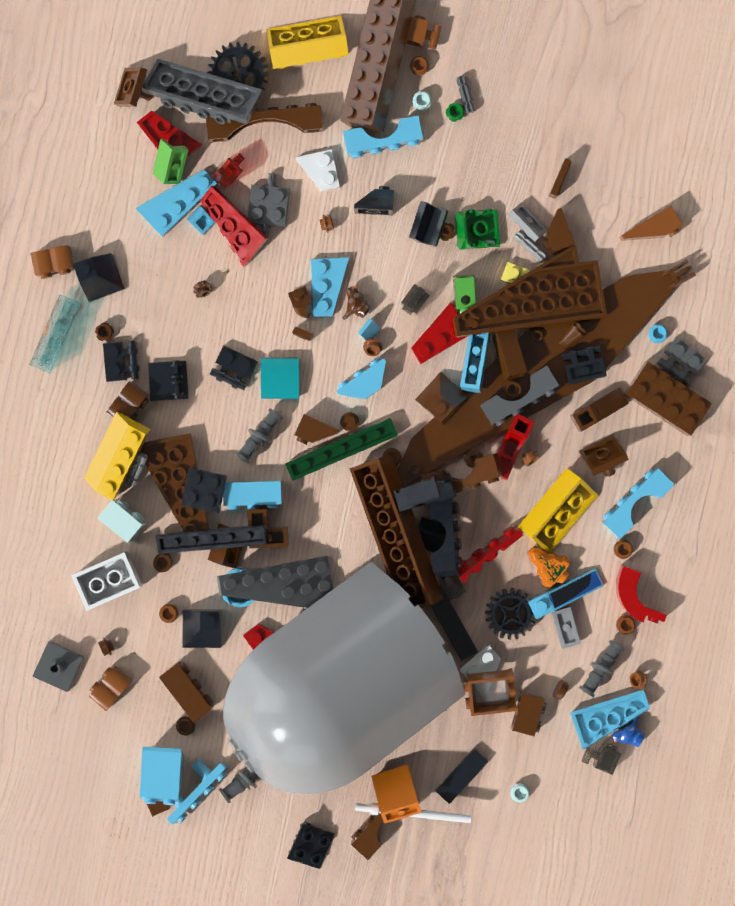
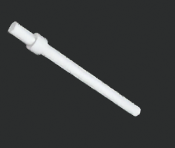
(374, 809)

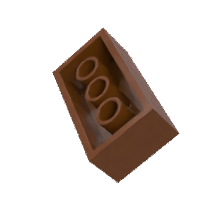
(667, 398)

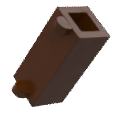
(509, 355)

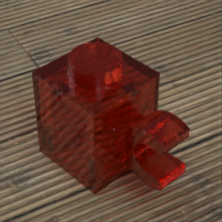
(228, 171)

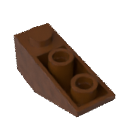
(599, 409)

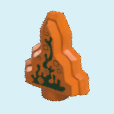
(550, 566)

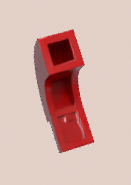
(513, 442)
(626, 592)

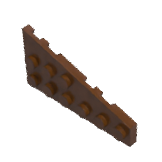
(169, 467)

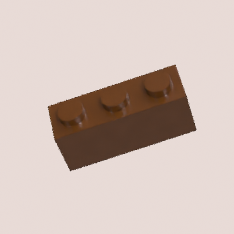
(187, 691)

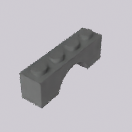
(541, 384)

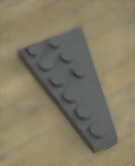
(290, 583)

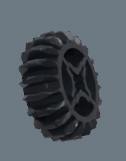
(504, 621)

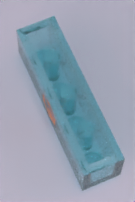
(55, 333)

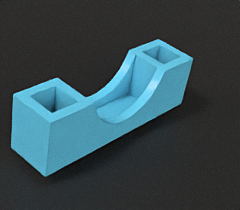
(359, 142)
(619, 519)

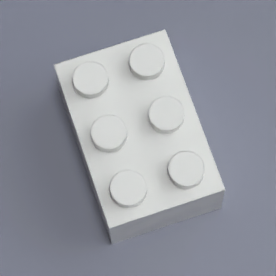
(106, 580)

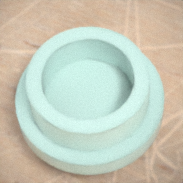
(422, 100)
(519, 792)

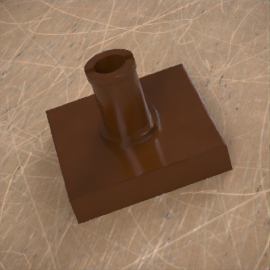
(131, 87)
(603, 456)

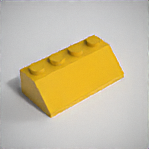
(307, 42)
(116, 455)
(558, 510)

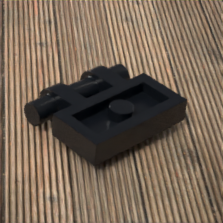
(236, 362)
(115, 364)
(584, 370)

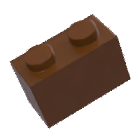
(528, 714)

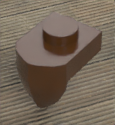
(301, 302)

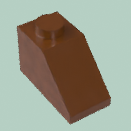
(558, 234)
(313, 430)

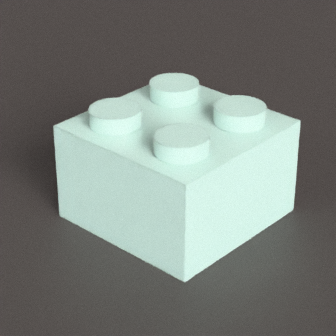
(122, 520)

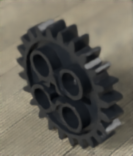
(255, 67)

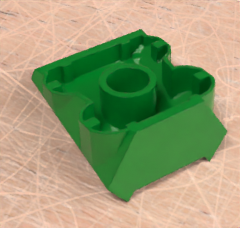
(477, 229)

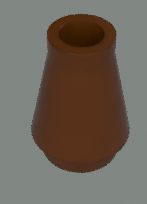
(572, 335)

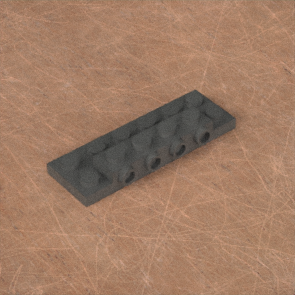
(201, 93)

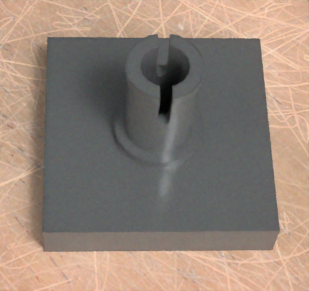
(58, 666)

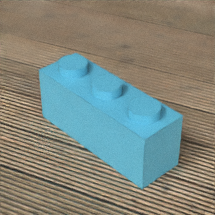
(475, 363)
(252, 494)

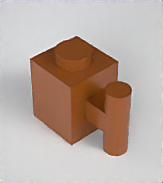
(419, 31)

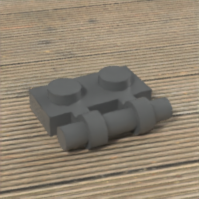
(684, 356)

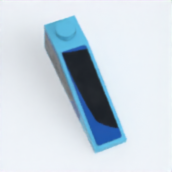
(565, 593)

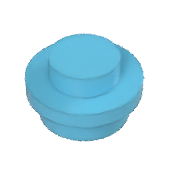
(657, 333)

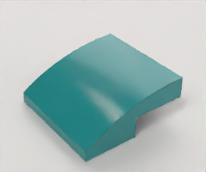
(279, 378)

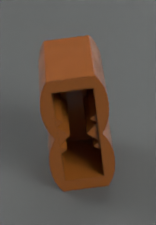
(52, 261)
(109, 688)

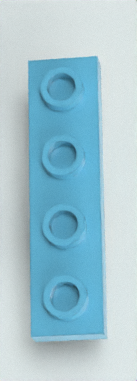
(205, 787)

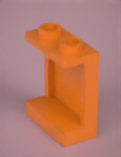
(396, 794)

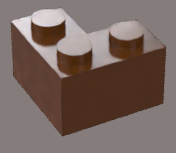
(277, 535)

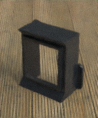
(435, 489)

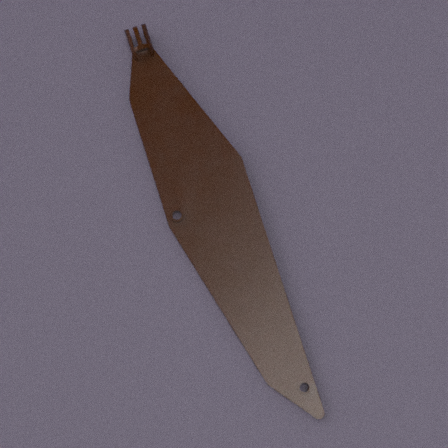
(628, 308)

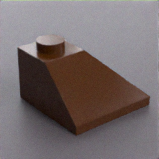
(441, 398)

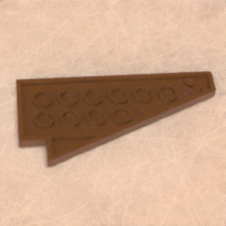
(548, 295)

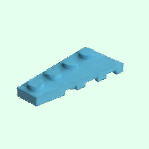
(172, 205)
(604, 718)

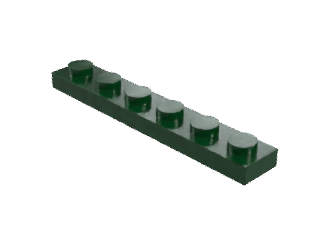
(341, 449)

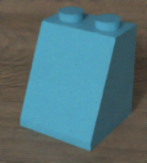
(161, 775)

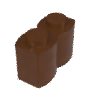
(129, 401)

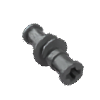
(258, 436)
(601, 668)
(239, 784)

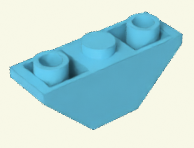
(365, 382)

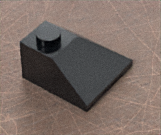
(376, 202)
(98, 276)
(201, 628)

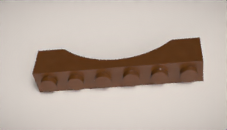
(306, 119)

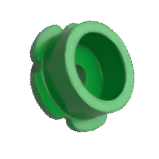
(455, 107)

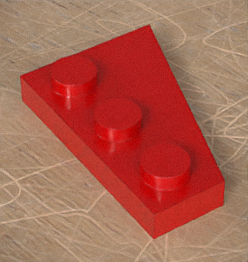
(158, 128)

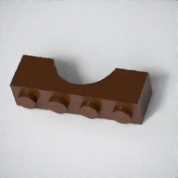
(485, 469)
(367, 840)

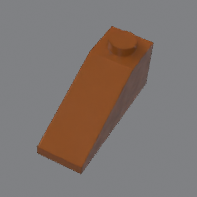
(658, 226)

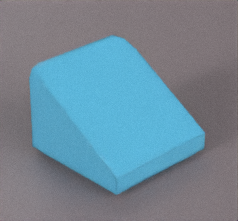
(201, 220)
(369, 330)

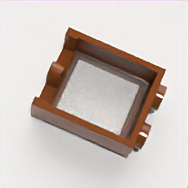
(490, 692)

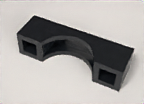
(446, 559)

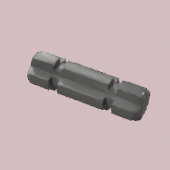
(465, 94)

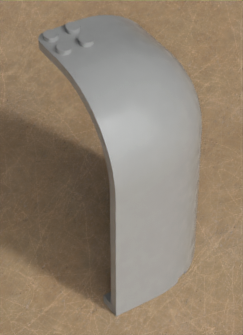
(339, 687)

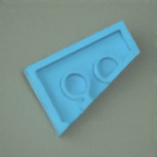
(326, 284)

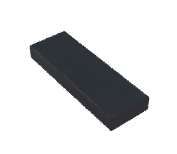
(461, 775)

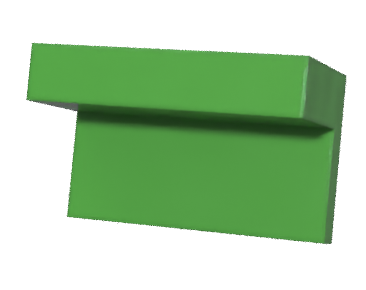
(170, 162)

